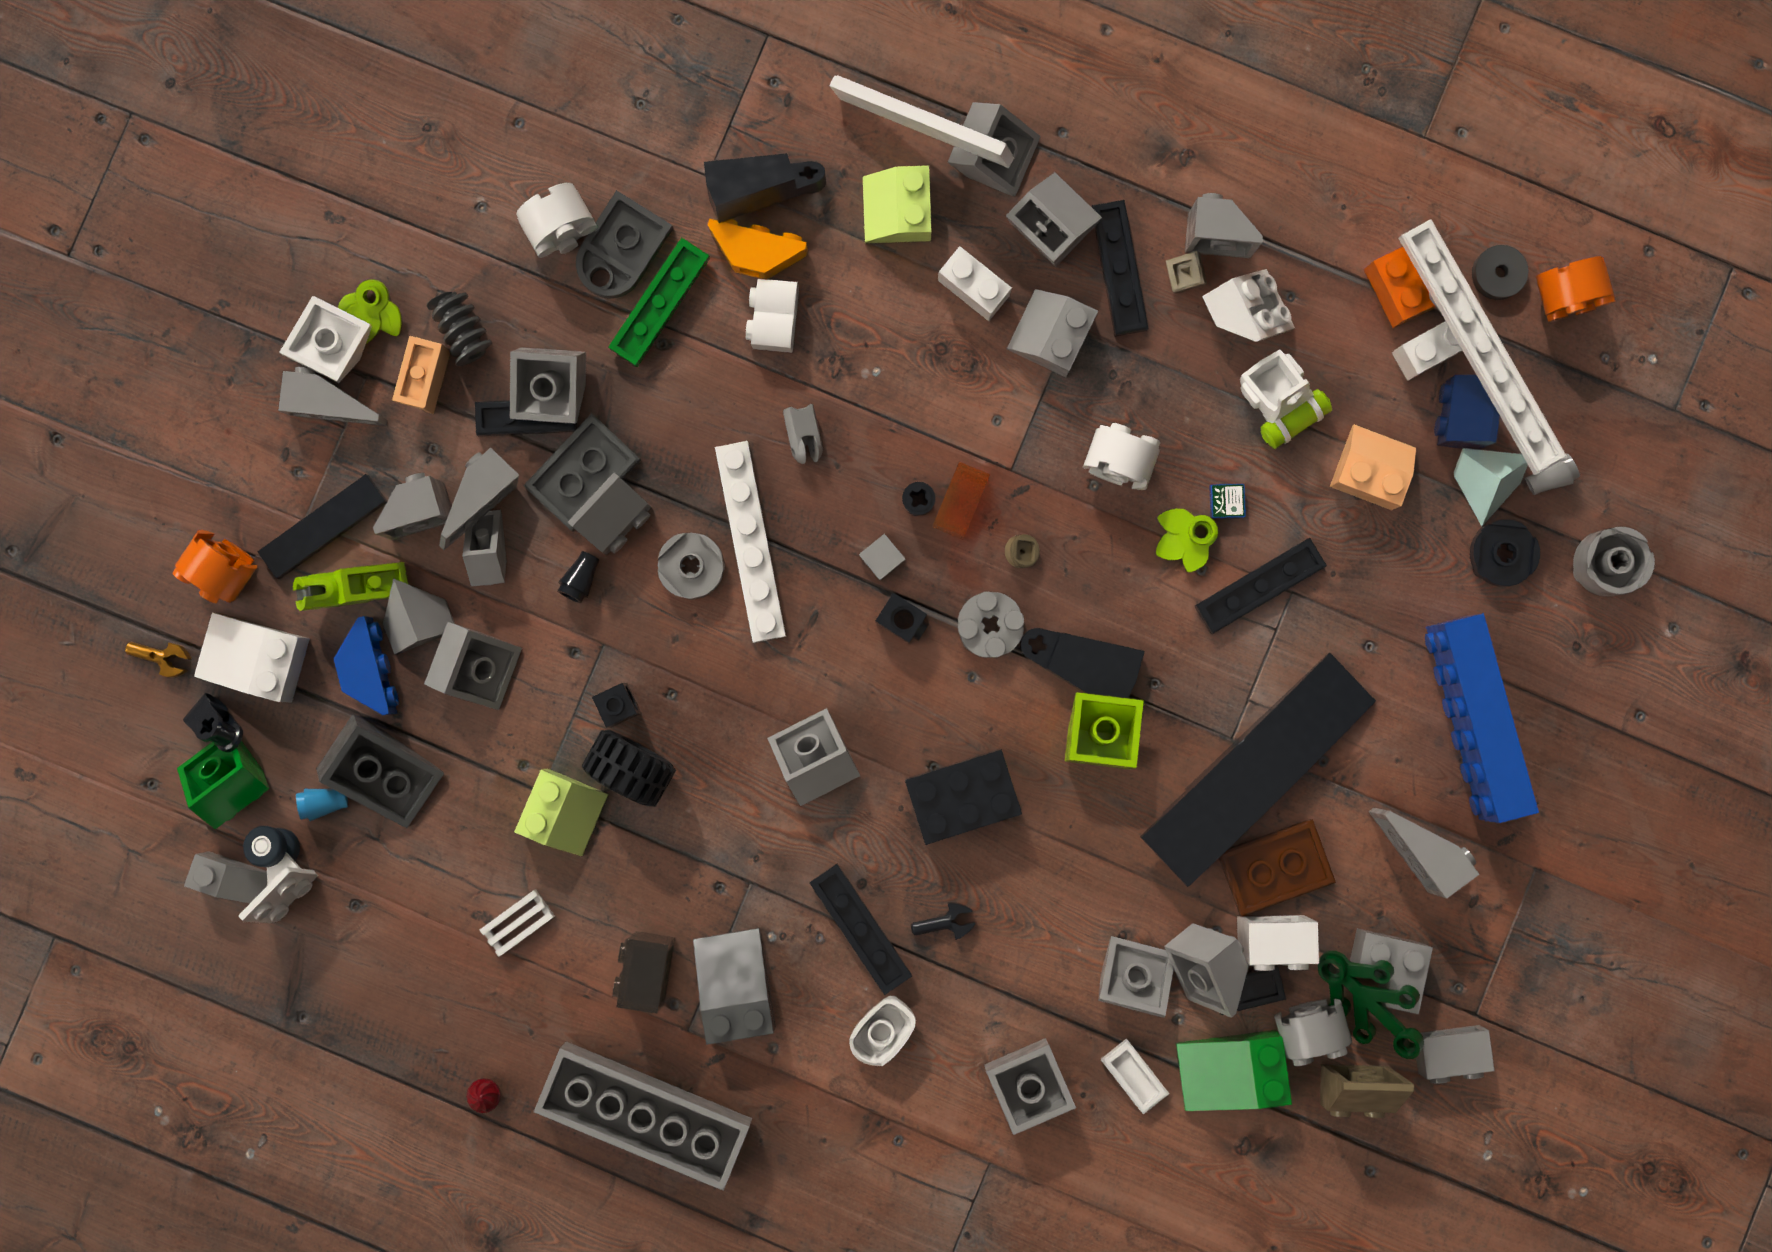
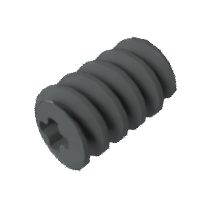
(459, 327)

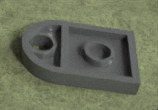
(622, 246)

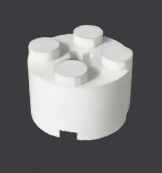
(556, 220)
(1122, 456)

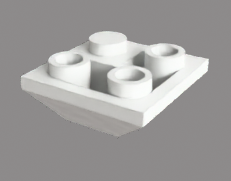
(1249, 307)

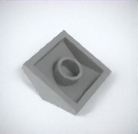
(1136, 977)

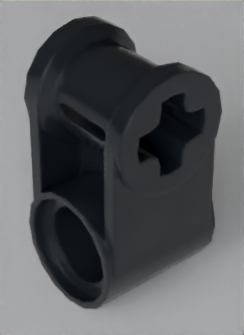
(214, 723)

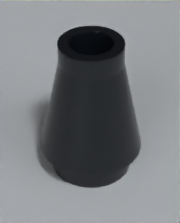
(579, 577)

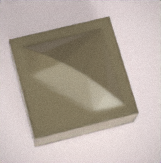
(1186, 272)

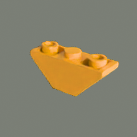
(755, 249)

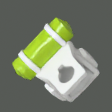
(1283, 398)

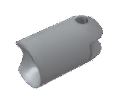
(803, 431)

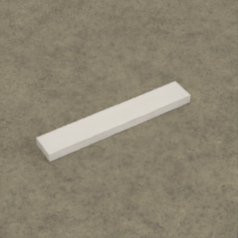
(922, 121)

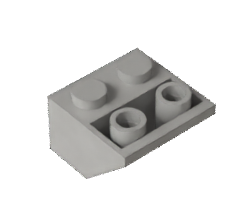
(1053, 218)

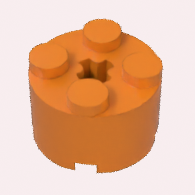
(1575, 288)
(214, 567)

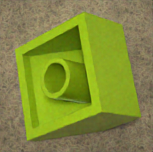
(1104, 731)

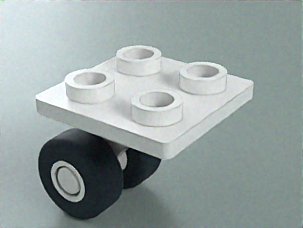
(285, 878)

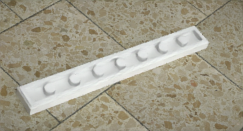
(1482, 347)

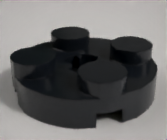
(1518, 540)

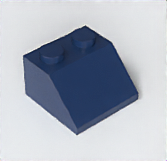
(1467, 414)

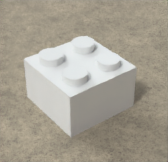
(1279, 940)

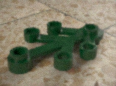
(1369, 999)

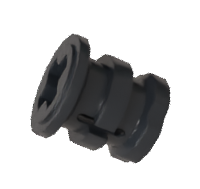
(917, 488)

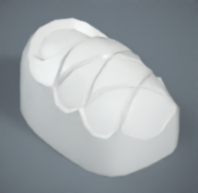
(882, 1032)

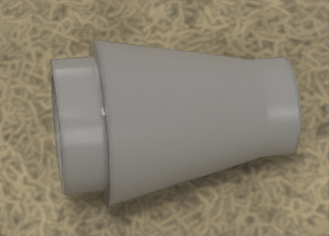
(1556, 476)

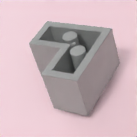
(1407, 957)

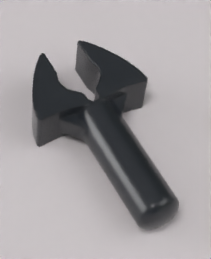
(944, 922)

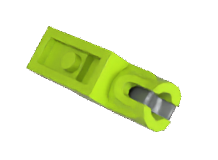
(347, 586)

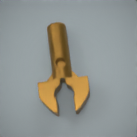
(160, 657)

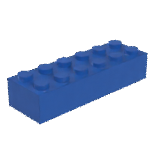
(1481, 719)

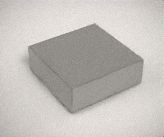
(882, 557)

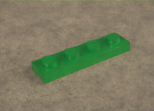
(659, 302)

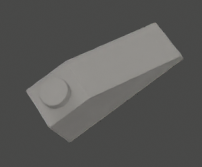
(314, 397)
(483, 486)

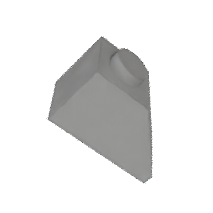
(485, 550)
(225, 877)

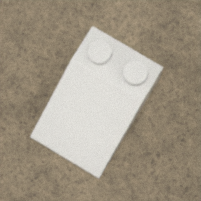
(251, 658)

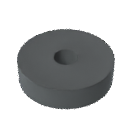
(1510, 261)

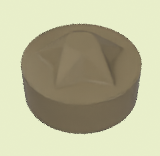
(1022, 551)

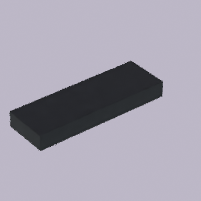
(494, 420)

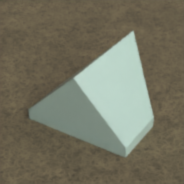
(1488, 479)

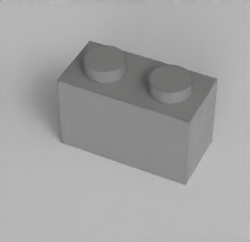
(1455, 1053)

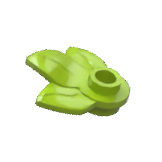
(380, 314)
(1181, 540)

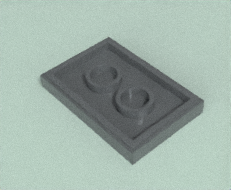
(580, 469)

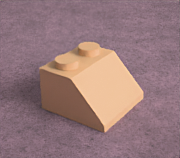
(1375, 468)

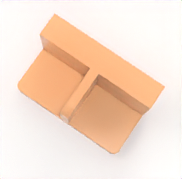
(421, 374)

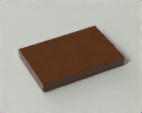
(1276, 867)

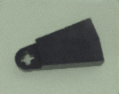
(758, 182)
(1086, 662)

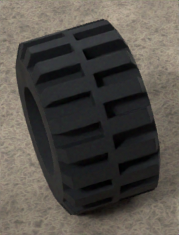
(628, 768)

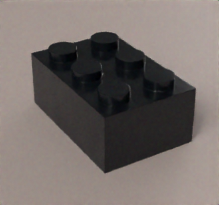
(963, 796)

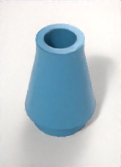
(319, 802)

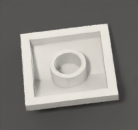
(327, 340)

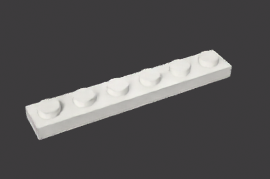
(750, 541)

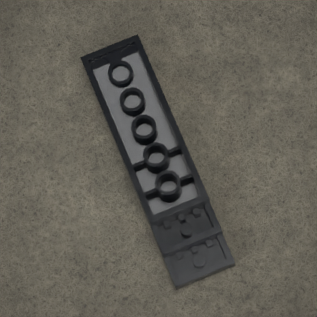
(1257, 769)

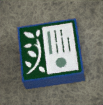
(1227, 501)

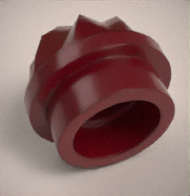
(483, 1095)

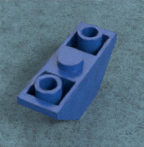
(365, 669)

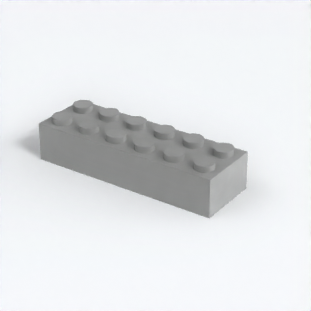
(643, 1115)

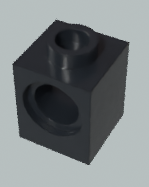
(893, 606)
(616, 705)

